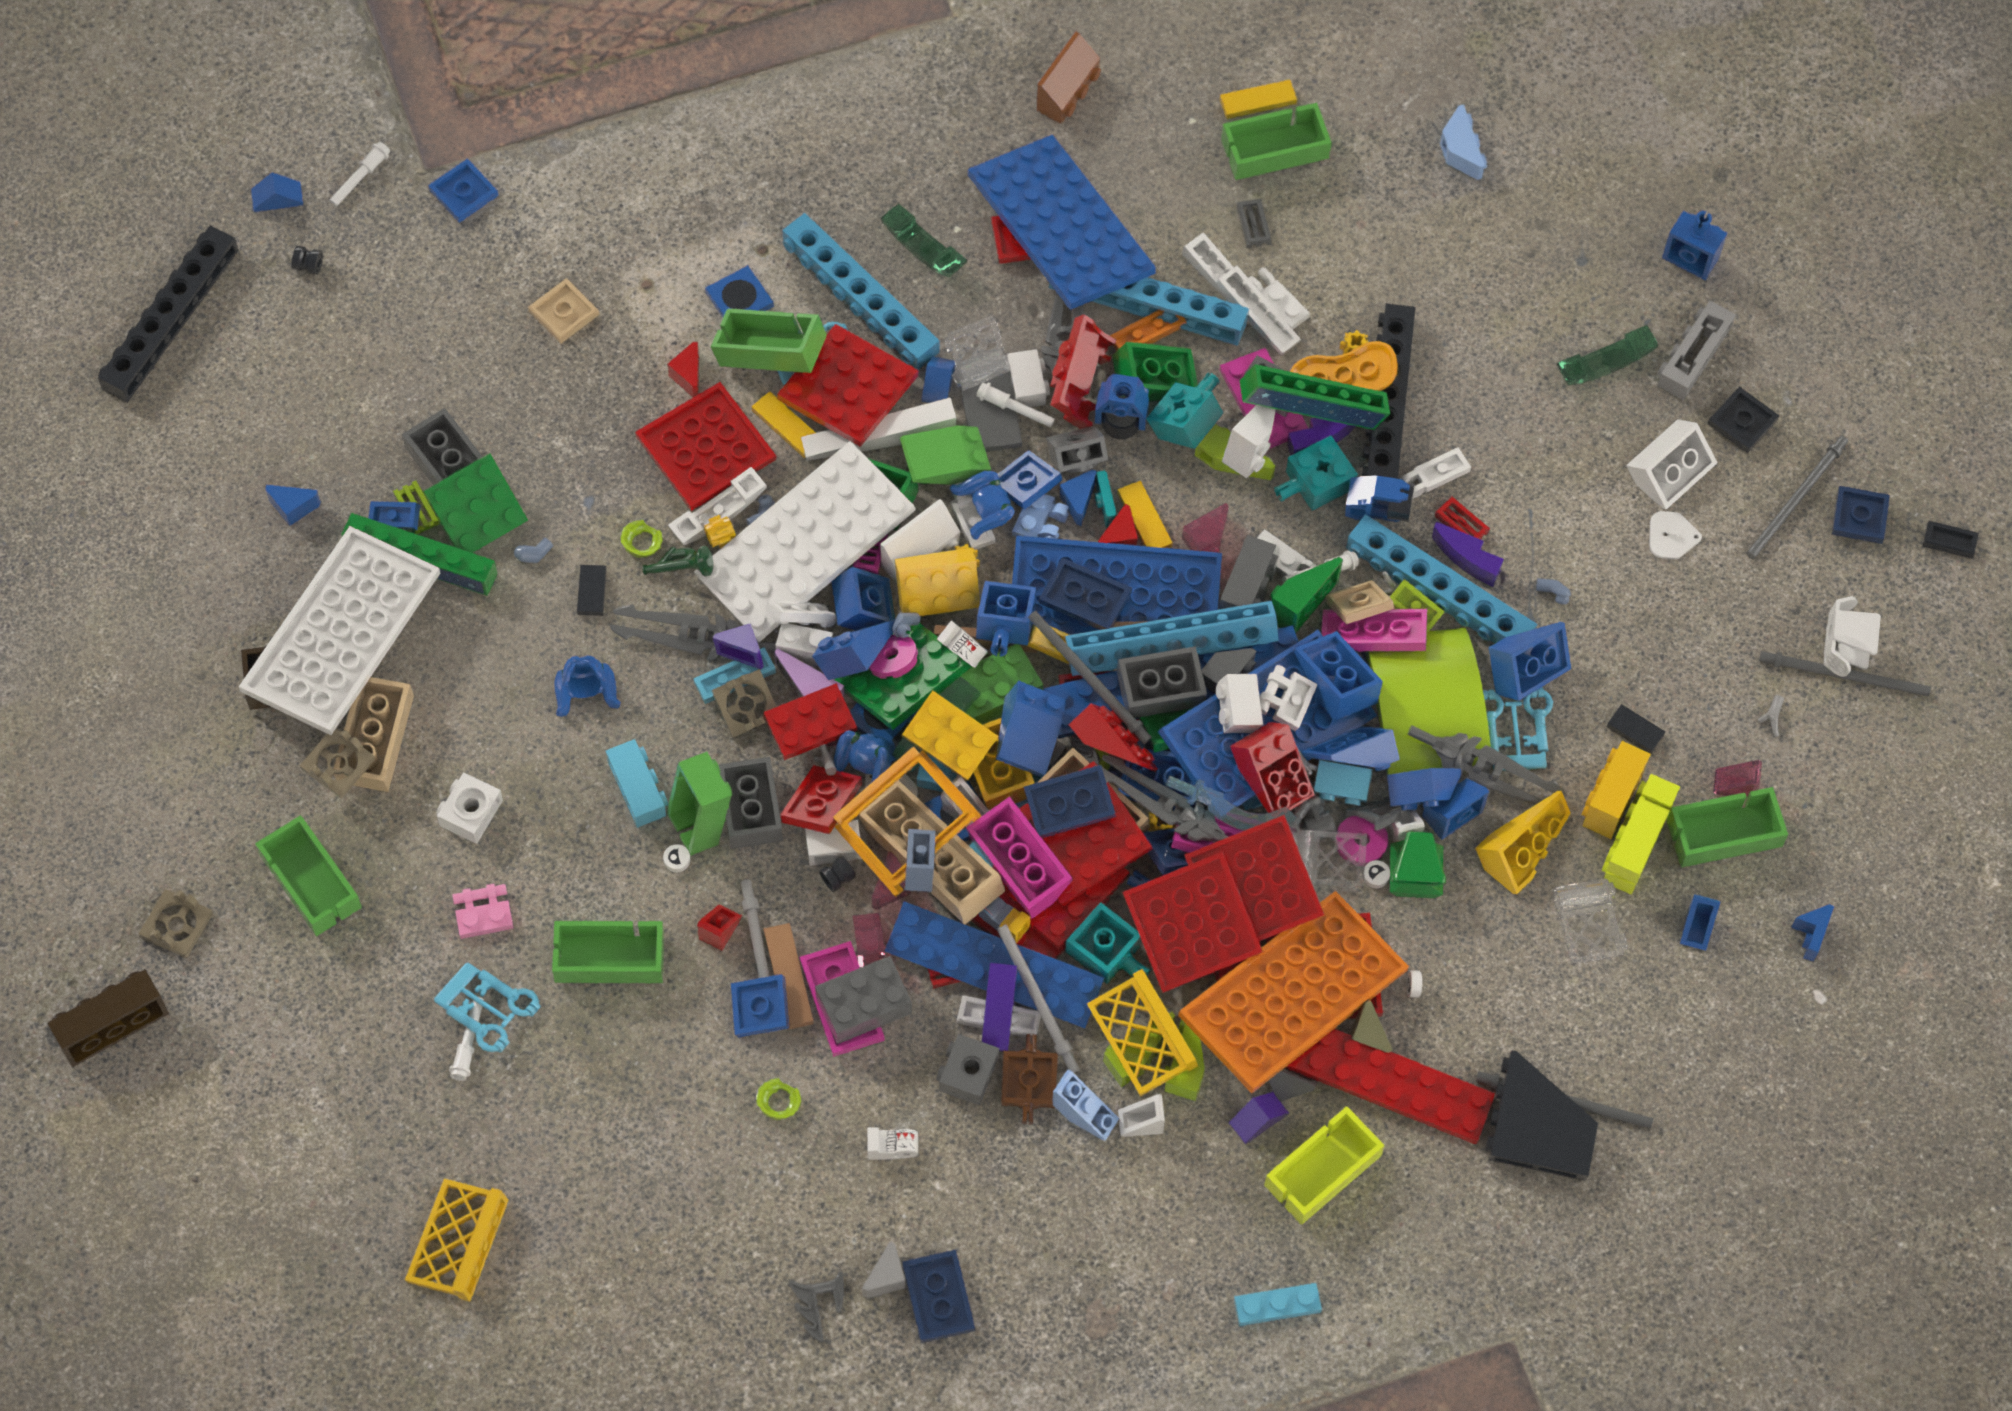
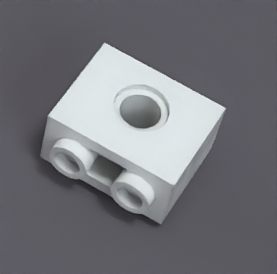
(465, 794)

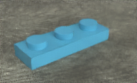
(728, 672)
(1277, 1304)

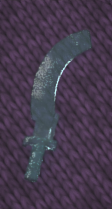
(1222, 808)

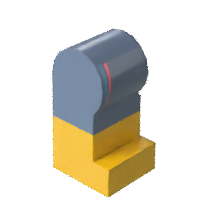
(999, 914)

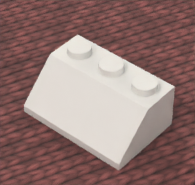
(1672, 463)
(926, 534)

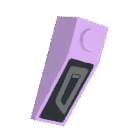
(801, 676)

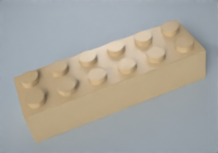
(960, 875)

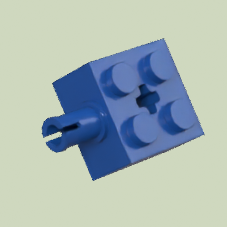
(1695, 244)
(1005, 615)

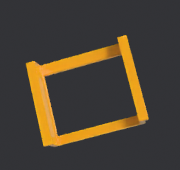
(876, 789)

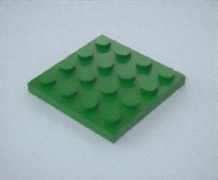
(898, 698)

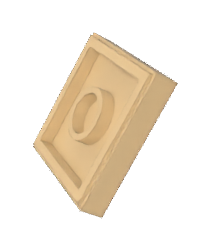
(563, 310)
(1359, 602)

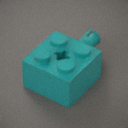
(1187, 413)
(1318, 474)
(1106, 960)

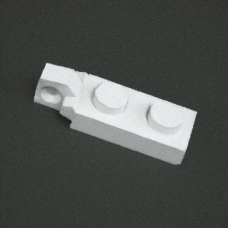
(967, 517)

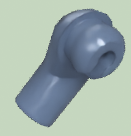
(765, 503)
(531, 553)
(1556, 587)
(903, 623)

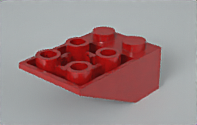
(1104, 731)
(1273, 767)

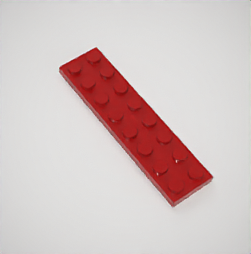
(1397, 1084)

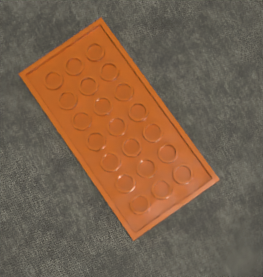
(1293, 992)

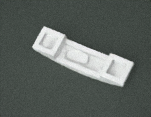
(729, 503)

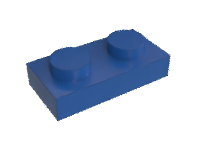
(396, 514)

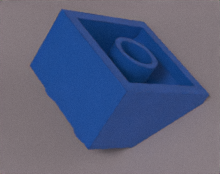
(862, 599)
(1422, 787)
(1464, 805)

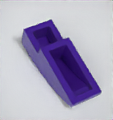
(1318, 430)
(1467, 553)
(999, 1005)

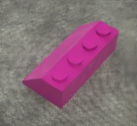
(1019, 857)

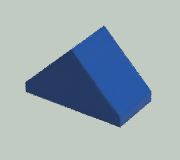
(276, 193)
(938, 379)
(1077, 494)
(292, 502)
(1699, 922)

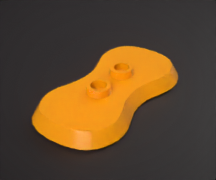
(1367, 366)

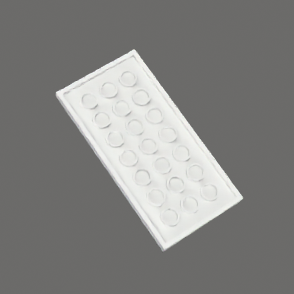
(806, 538)
(339, 630)

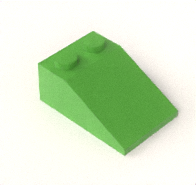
(945, 455)

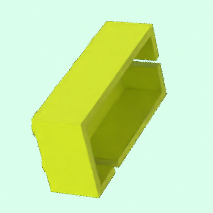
(1639, 832)
(1324, 1165)

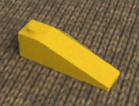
(1518, 845)

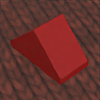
(685, 369)
(1121, 529)
(718, 926)

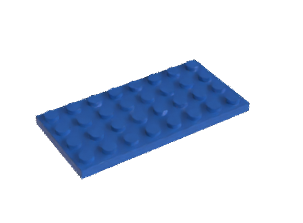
(1061, 222)
(1162, 579)
(1205, 749)

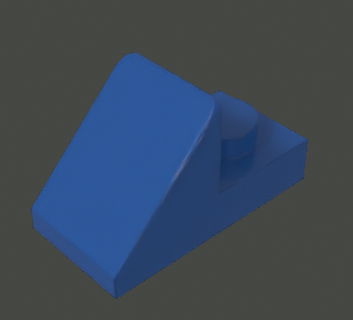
(1815, 925)

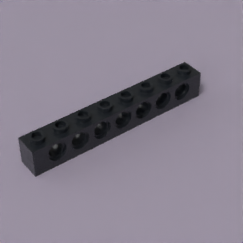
(182, 306)
(1398, 319)

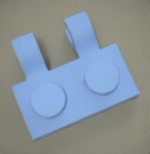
(1033, 519)

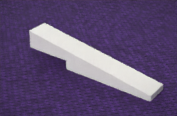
(1238, 289)
(888, 432)

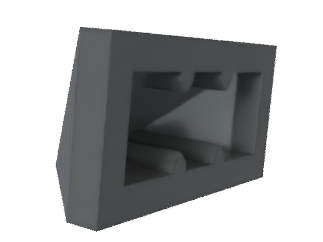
(1291, 1084)

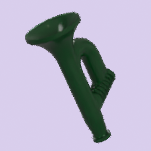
(688, 558)

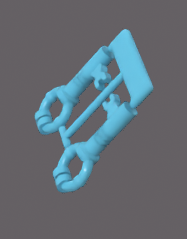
(1530, 761)
(458, 984)

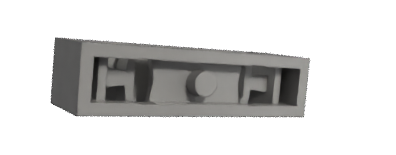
(1677, 380)

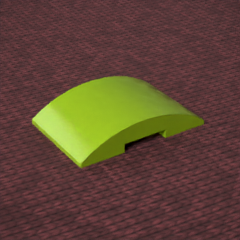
(1432, 691)

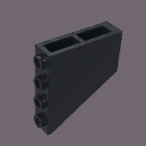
(1539, 1124)

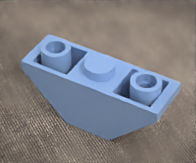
(1461, 145)
(1083, 1107)

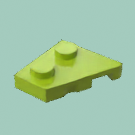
(1409, 597)

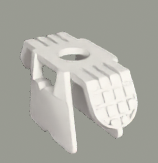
(1855, 634)

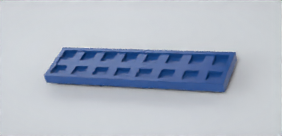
(967, 955)

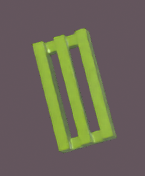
(407, 491)

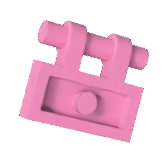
(485, 918)

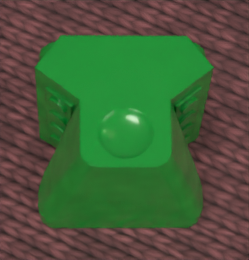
(1417, 866)

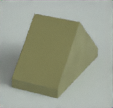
(1368, 1029)

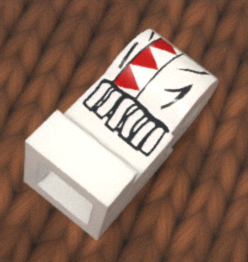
(962, 644)
(892, 1144)

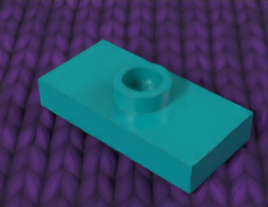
(1104, 497)

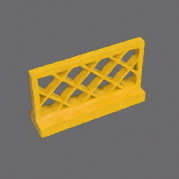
(1163, 1022)
(477, 1249)

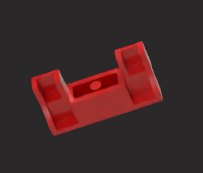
(1076, 370)

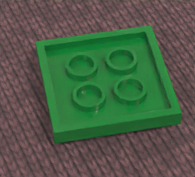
(475, 505)

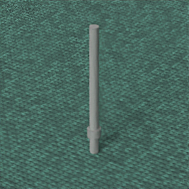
(751, 907)
(1061, 1046)

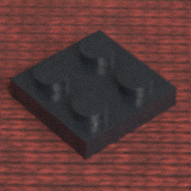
(1743, 419)

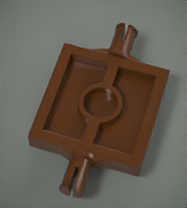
(1029, 1079)

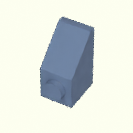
(920, 860)

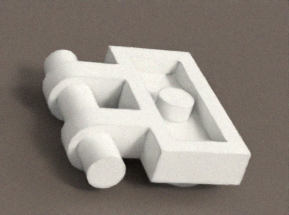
(1295, 698)

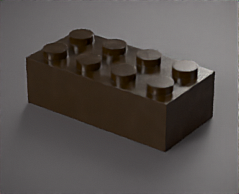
(108, 1017)

